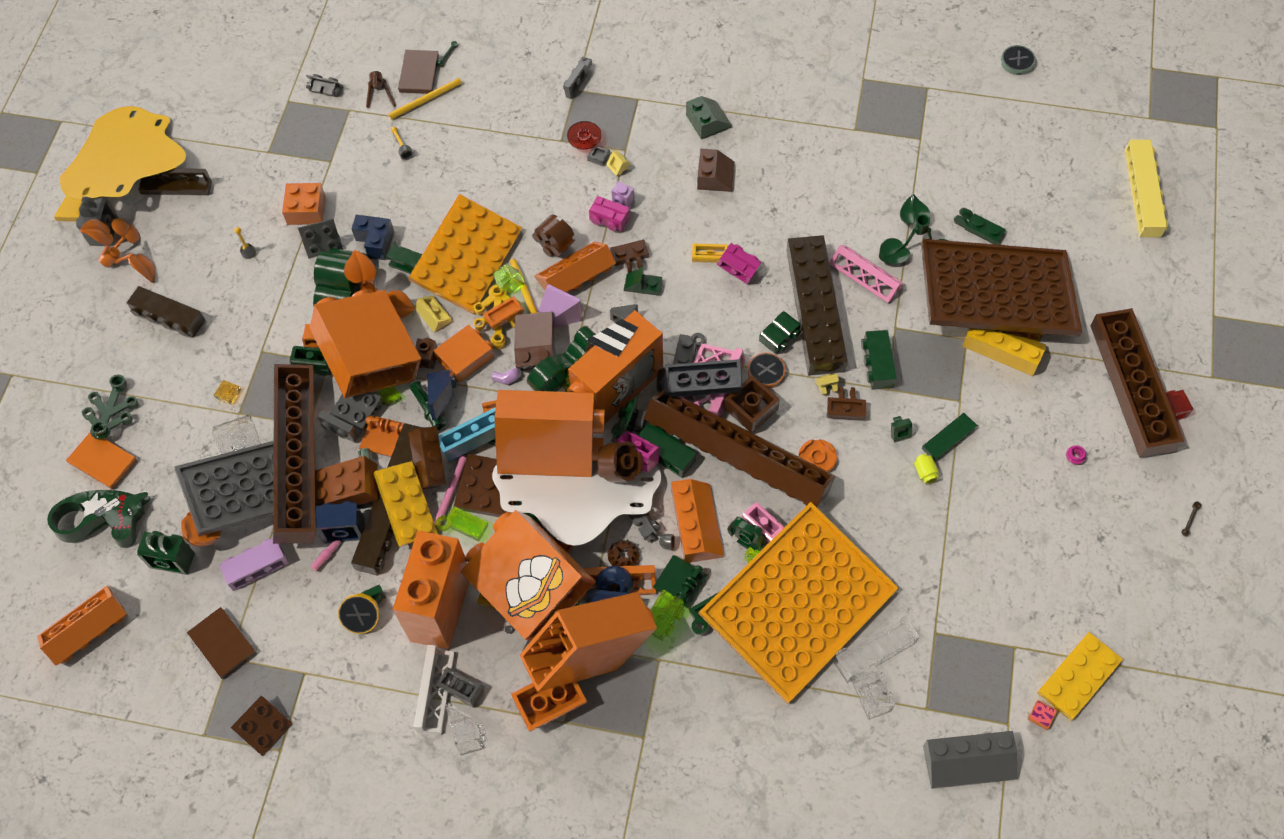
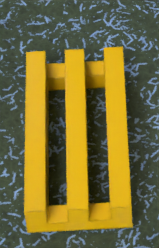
(709, 255)

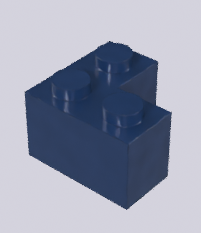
(375, 233)

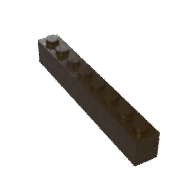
(378, 529)

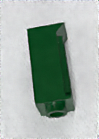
(403, 258)

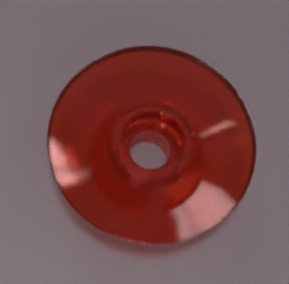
(582, 130)

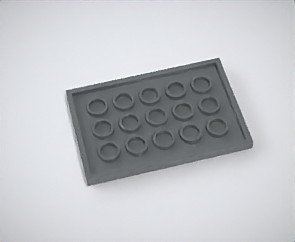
(228, 488)

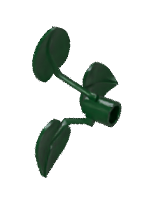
(912, 211)

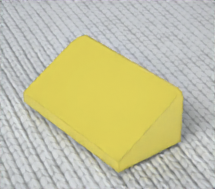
(432, 313)

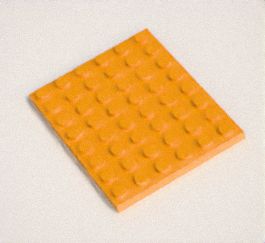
(798, 602)

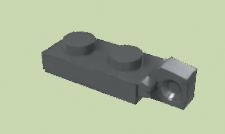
(577, 77)

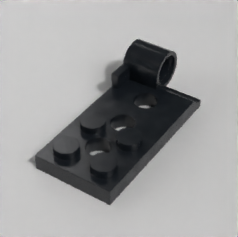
(670, 376)

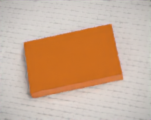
(101, 460)

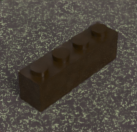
(165, 311)

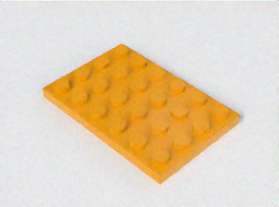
(465, 253)

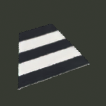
(614, 337)

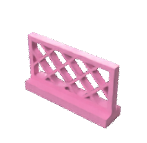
(718, 403)

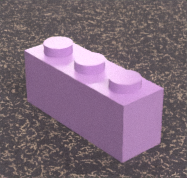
(253, 564)

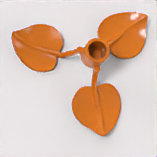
(110, 255)
(361, 269)

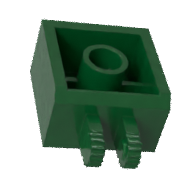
(165, 552)

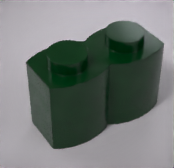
(780, 332)

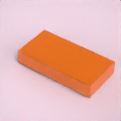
(503, 313)

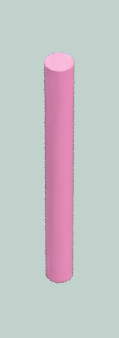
(451, 488)

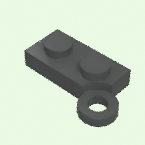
(686, 348)

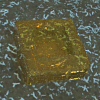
(227, 392)

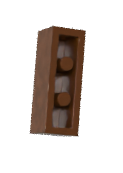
(427, 457)

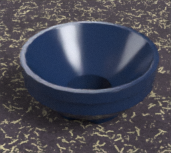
(617, 575)

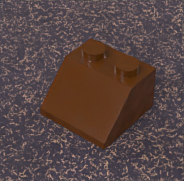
(715, 171)

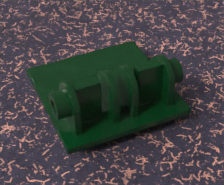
(627, 418)
(681, 579)

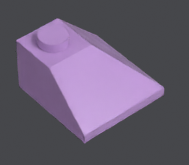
(564, 306)

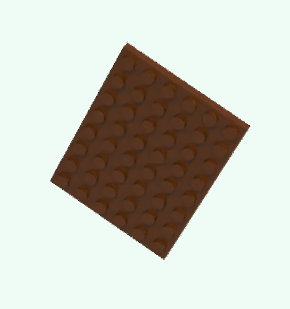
(999, 287)

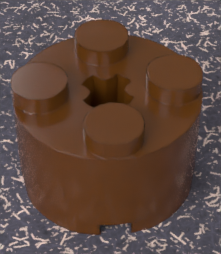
(554, 236)
(619, 462)

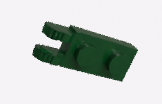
(979, 226)

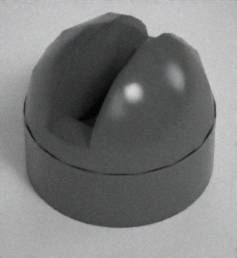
(667, 541)

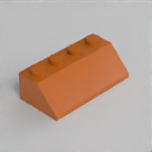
(577, 267)
(696, 520)
(81, 626)

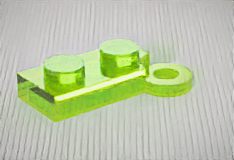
(463, 523)

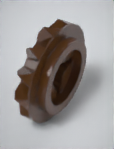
(623, 545)

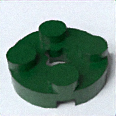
(747, 534)

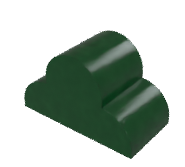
(330, 275)

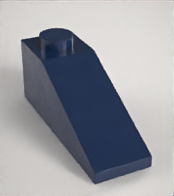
(440, 391)

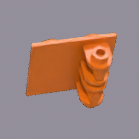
(381, 435)

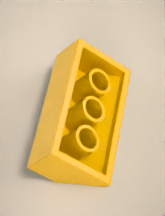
(1006, 347)

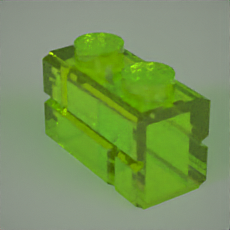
(665, 612)

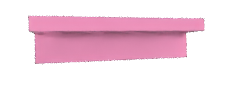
(868, 266)

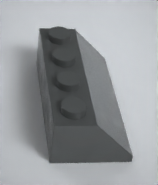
(971, 759)

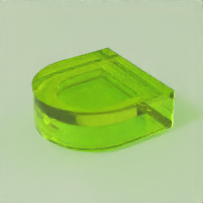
(389, 396)

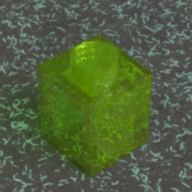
(508, 278)

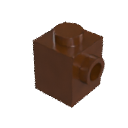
(425, 349)

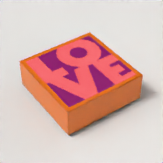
(1042, 715)

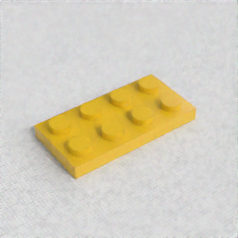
(404, 502)
(1079, 676)

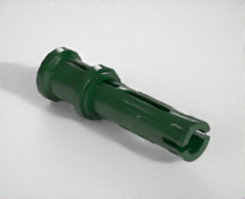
(422, 399)

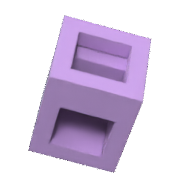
(623, 194)

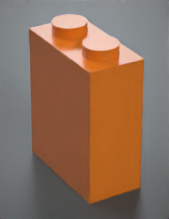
(464, 353)

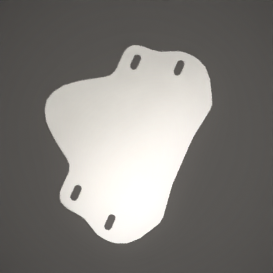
(576, 507)

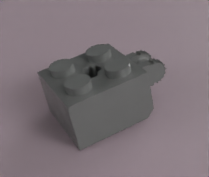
(98, 209)

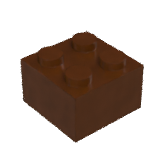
(752, 405)

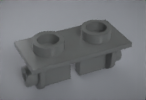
(317, 82)
(649, 528)

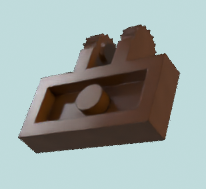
(630, 252)
(846, 408)

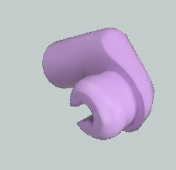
(506, 378)

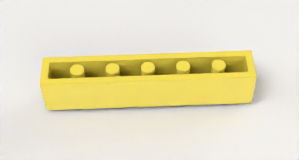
(1145, 188)

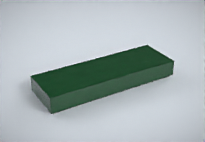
(949, 436)

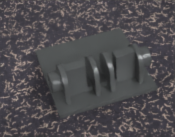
(320, 237)
(357, 408)

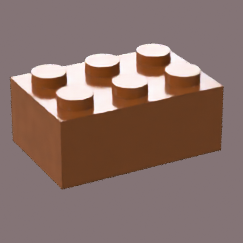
(347, 482)

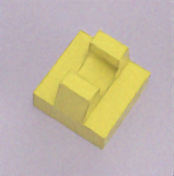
(618, 163)
(824, 381)

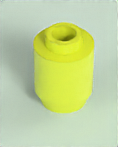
(926, 468)

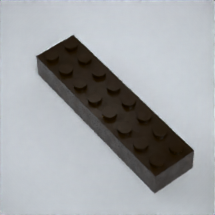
(816, 305)

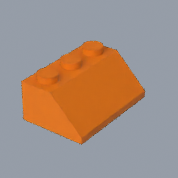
(544, 706)

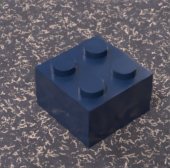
(339, 522)

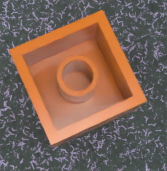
(303, 203)

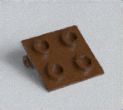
(261, 725)

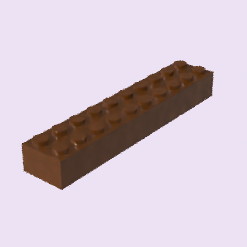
(740, 448)
(293, 454)

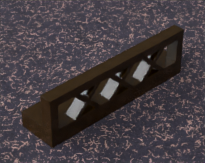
(176, 184)

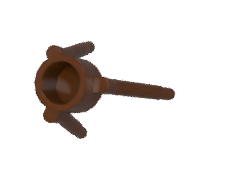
(376, 81)

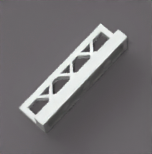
(426, 688)

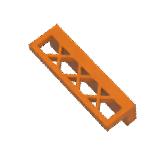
(638, 573)

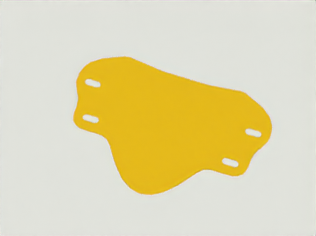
(121, 153)

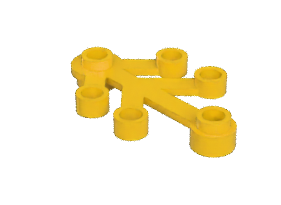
(497, 298)

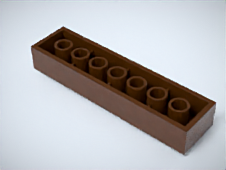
(1136, 383)

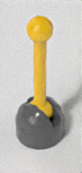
(404, 151)
(246, 250)

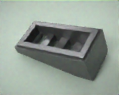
(474, 697)

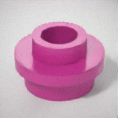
(1080, 451)

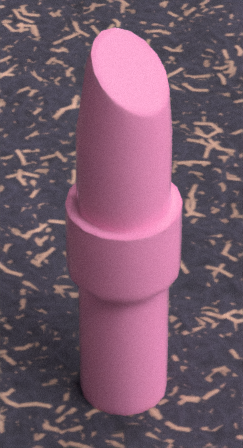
(325, 555)

